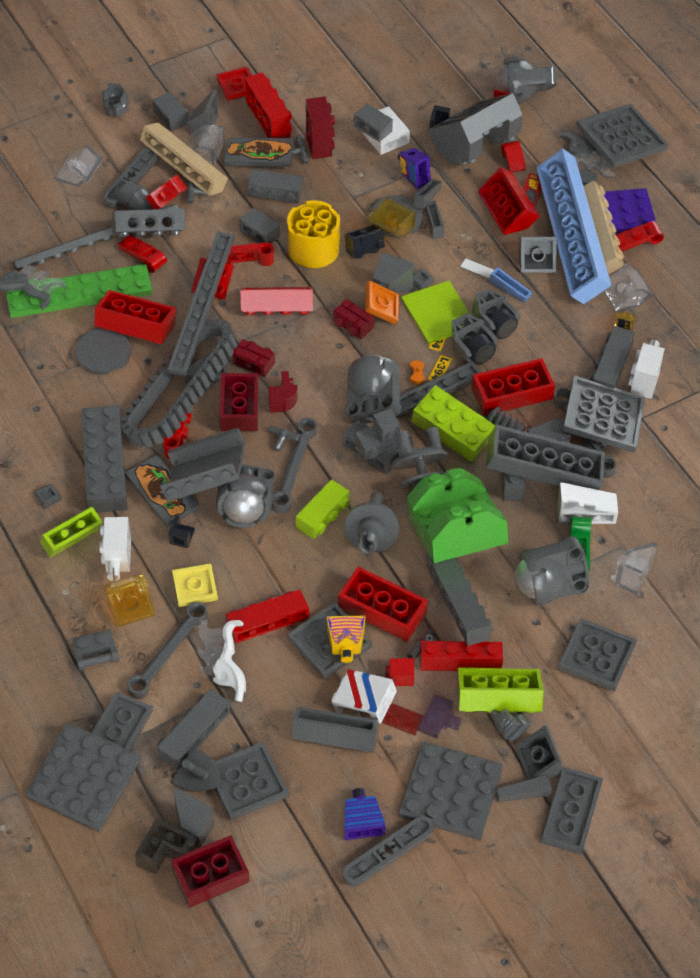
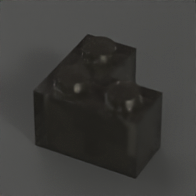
(160, 843)

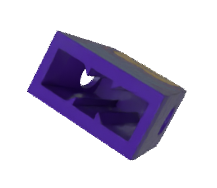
(415, 167)

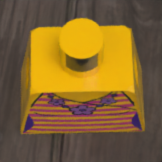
(346, 635)

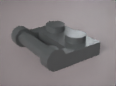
(93, 645)

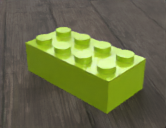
(456, 423)
(499, 690)

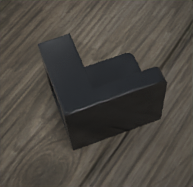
(438, 115)
(180, 534)

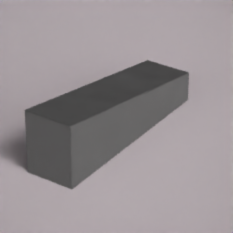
(426, 193)
(434, 220)
(523, 790)

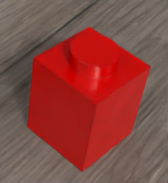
(401, 671)

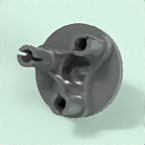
(372, 525)

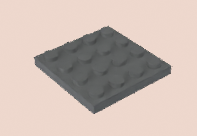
(622, 135)
(603, 414)
(83, 777)
(451, 790)

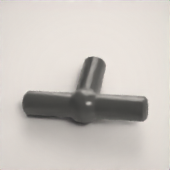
(301, 149)
(191, 190)
(283, 434)
(416, 648)

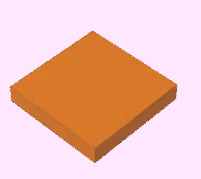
(382, 302)

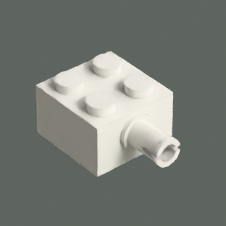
(647, 369)
(115, 546)

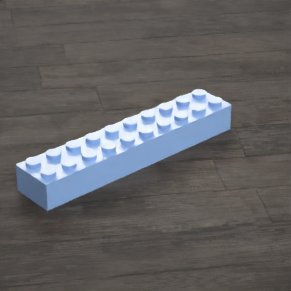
(573, 227)

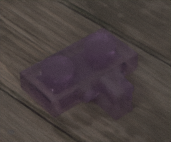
(439, 717)

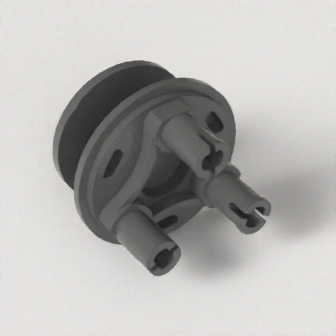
(418, 457)

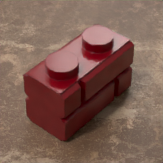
(353, 319)
(253, 357)

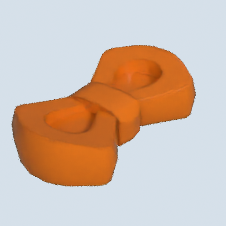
(417, 377)

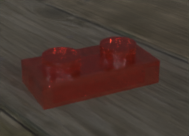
(402, 719)

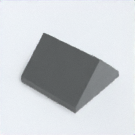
(539, 755)

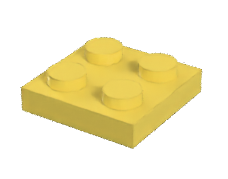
(195, 585)

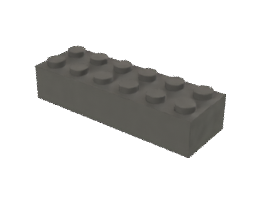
(104, 459)
(544, 459)

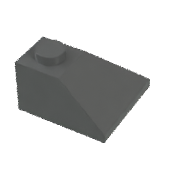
(204, 113)
(394, 273)
(193, 816)

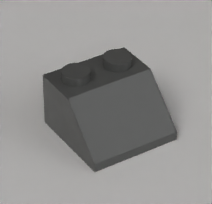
(537, 254)

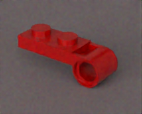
(166, 192)
(640, 235)
(144, 252)
(250, 252)
(179, 437)

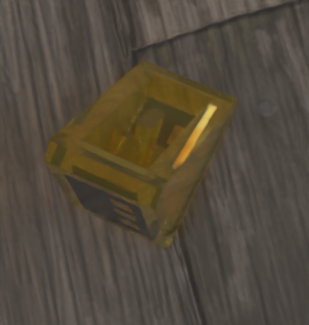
(626, 320)

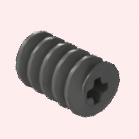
(500, 419)

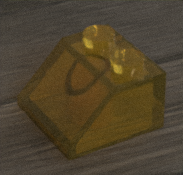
(393, 218)
(129, 600)

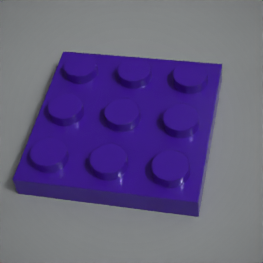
(629, 208)

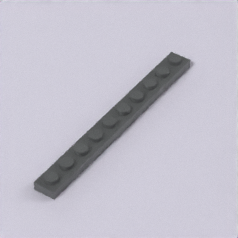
(73, 245)
(201, 304)

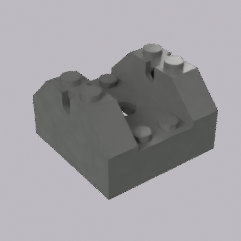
(461, 136)

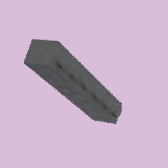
(460, 600)

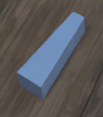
(509, 285)

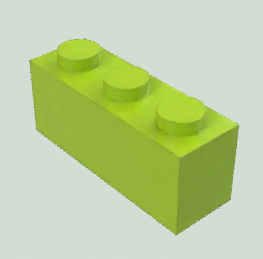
(323, 509)
(71, 532)

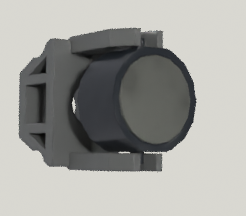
(496, 313)
(478, 337)

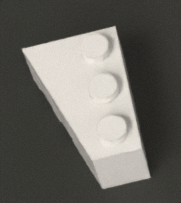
(586, 502)

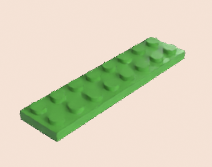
(84, 290)

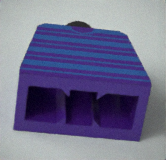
(363, 816)

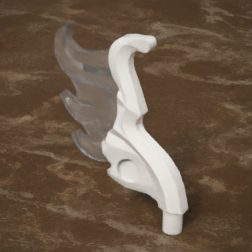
(218, 657)

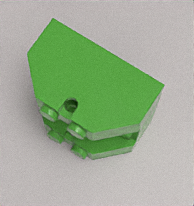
(455, 515)

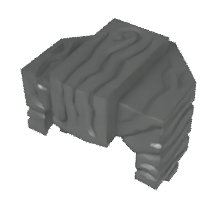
(115, 100)
(510, 725)

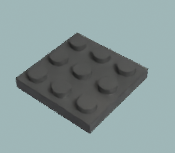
(313, 642)
(597, 654)
(249, 781)

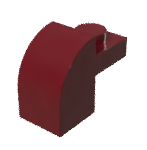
(283, 397)

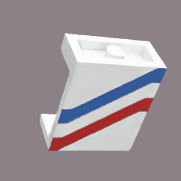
(364, 693)

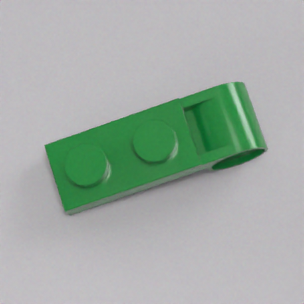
(581, 530)

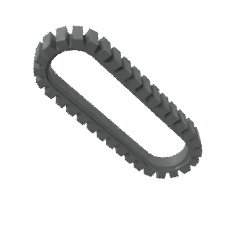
(187, 397)

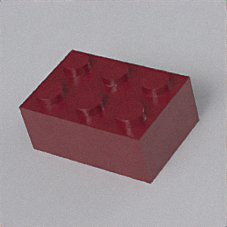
(319, 127)
(239, 401)
(210, 871)

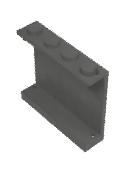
(205, 464)

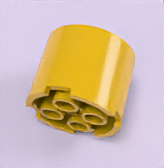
(313, 234)

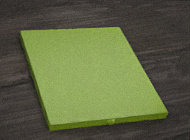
(434, 310)

